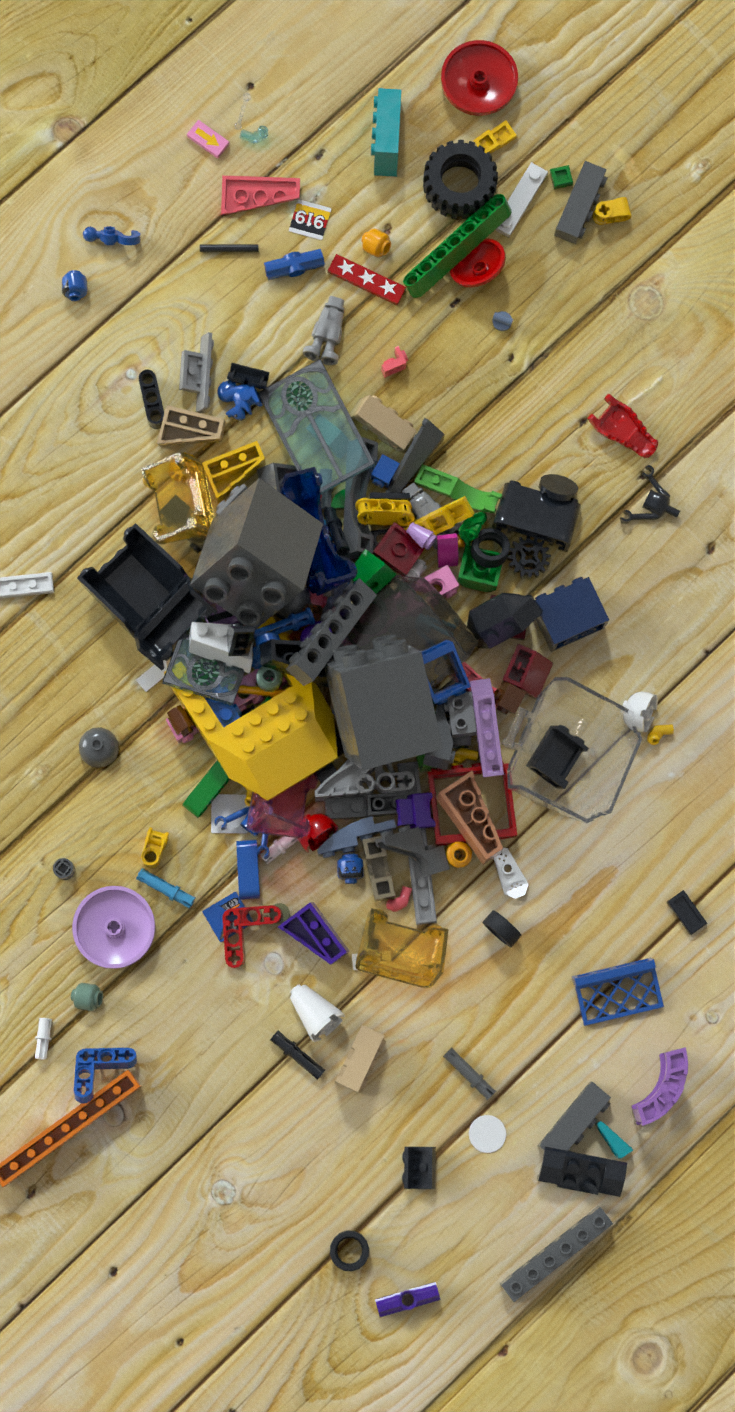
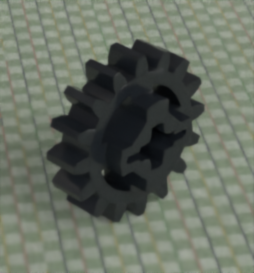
(526, 551)

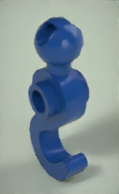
(110, 236)
(256, 660)

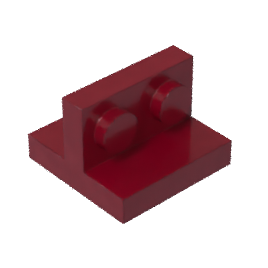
(398, 550)

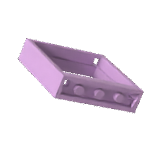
(486, 727)

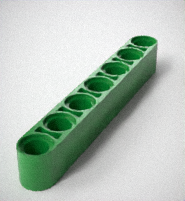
(457, 246)
(208, 788)

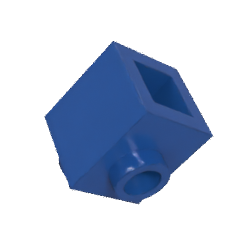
(384, 471)

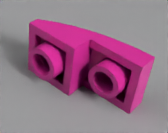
(447, 550)

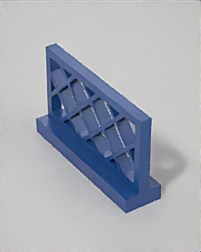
(618, 973)

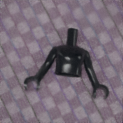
(655, 502)

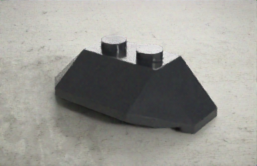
(502, 618)

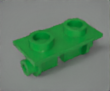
(471, 527)

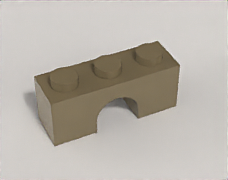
(378, 870)

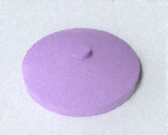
(113, 927)

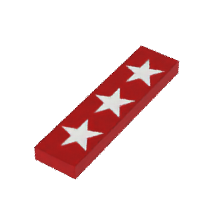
(366, 279)

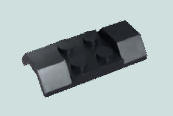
(582, 1172)

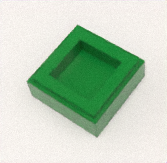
(561, 177)

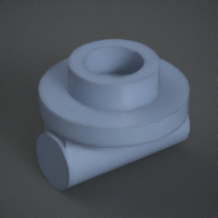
(502, 321)

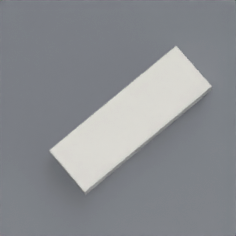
(26, 585)

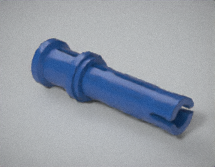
(294, 623)

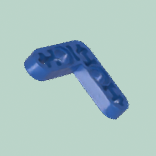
(91, 1065)

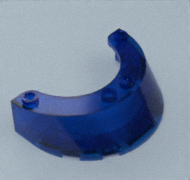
(327, 567)

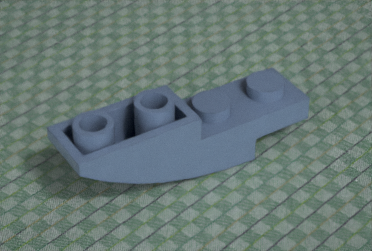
(346, 838)

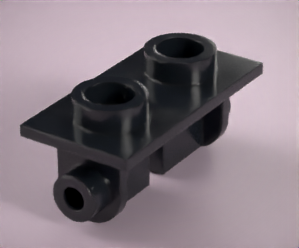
(248, 376)

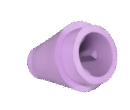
(422, 536)

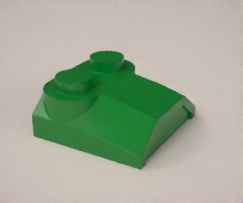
(478, 577)

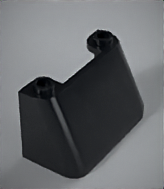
(536, 515)

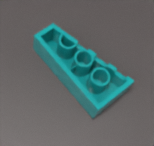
(386, 131)

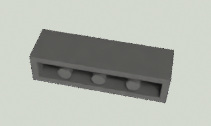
(580, 202)
(577, 1118)

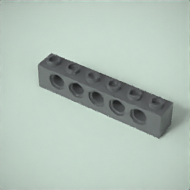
(299, 664)
(556, 1253)

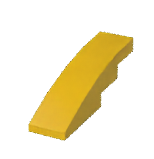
(446, 516)

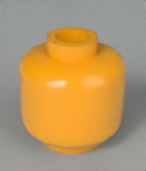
(376, 242)
(465, 852)

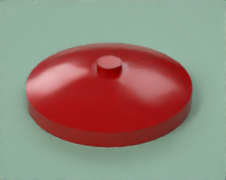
(479, 77)

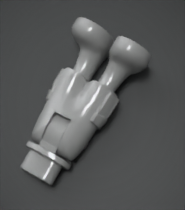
(327, 329)
(423, 504)

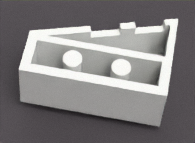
(210, 642)

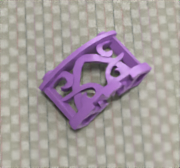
(667, 1089)

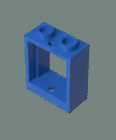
(447, 647)

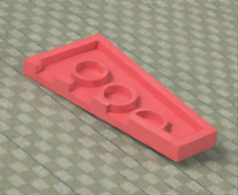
(252, 192)

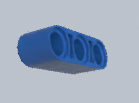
(248, 869)

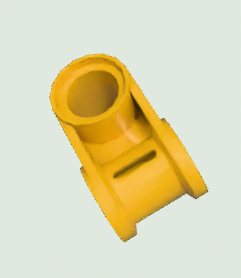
(615, 210)
(154, 843)

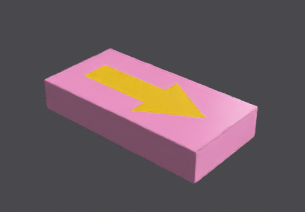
(208, 139)

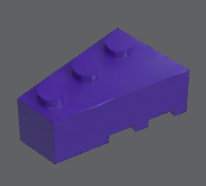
(315, 933)

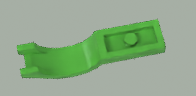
(456, 489)

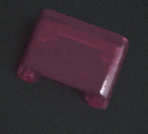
(283, 813)

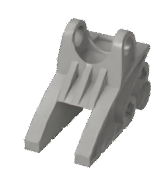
(349, 780)

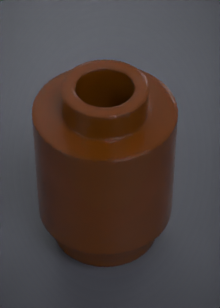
(181, 721)

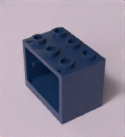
(570, 613)

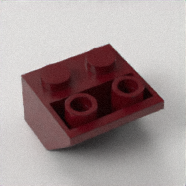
(528, 671)

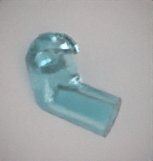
(256, 137)

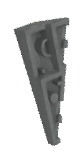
(420, 450)

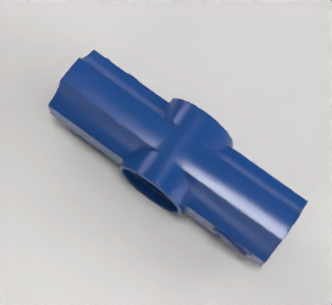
(294, 264)

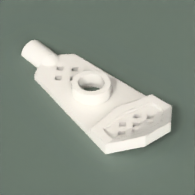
(510, 878)

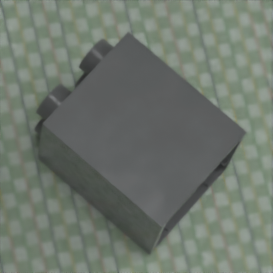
(257, 554)
(382, 702)

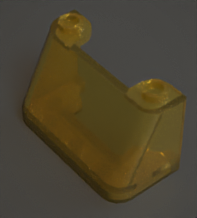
(180, 498)
(402, 951)

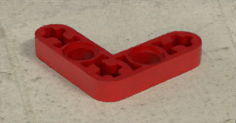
(241, 921)

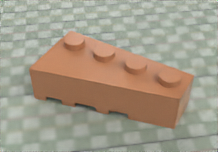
(471, 817)

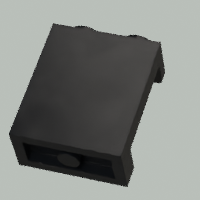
(556, 755)

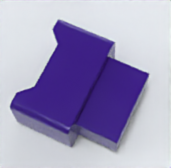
(415, 811)

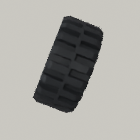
(466, 156)

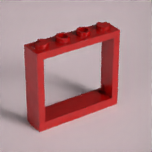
(459, 771)

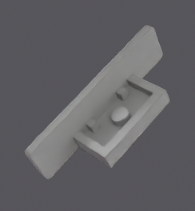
(196, 372)

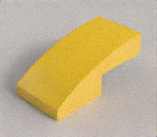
(496, 138)

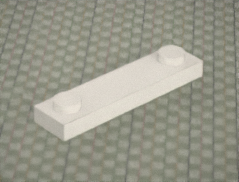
(522, 197)

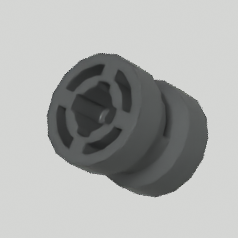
(66, 871)

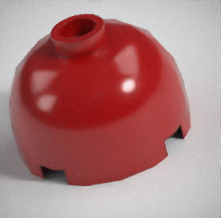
(320, 830)

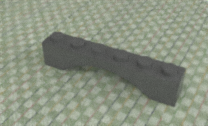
(358, 535)

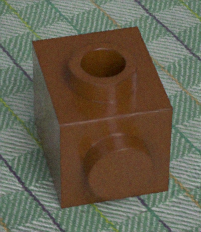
(508, 698)

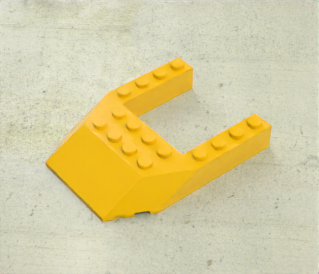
(272, 743)

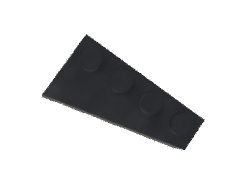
(276, 656)

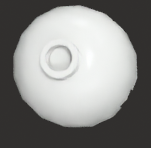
(642, 705)

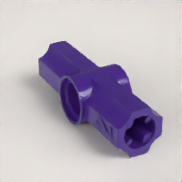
(393, 1303)

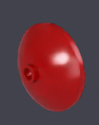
(480, 264)

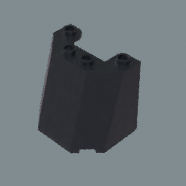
(133, 579)

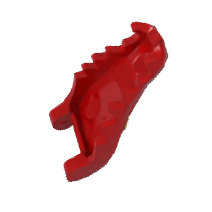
(624, 427)

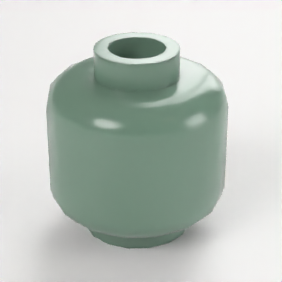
(264, 683)
(87, 996)

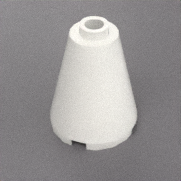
(315, 1012)

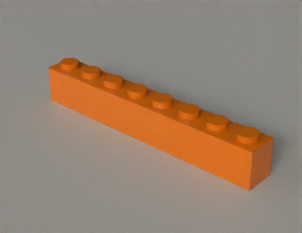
(67, 1127)

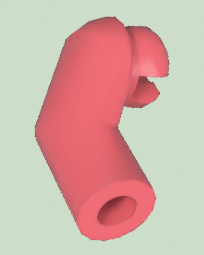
(399, 902)

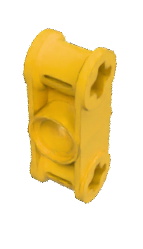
(384, 512)

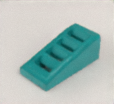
(616, 1144)

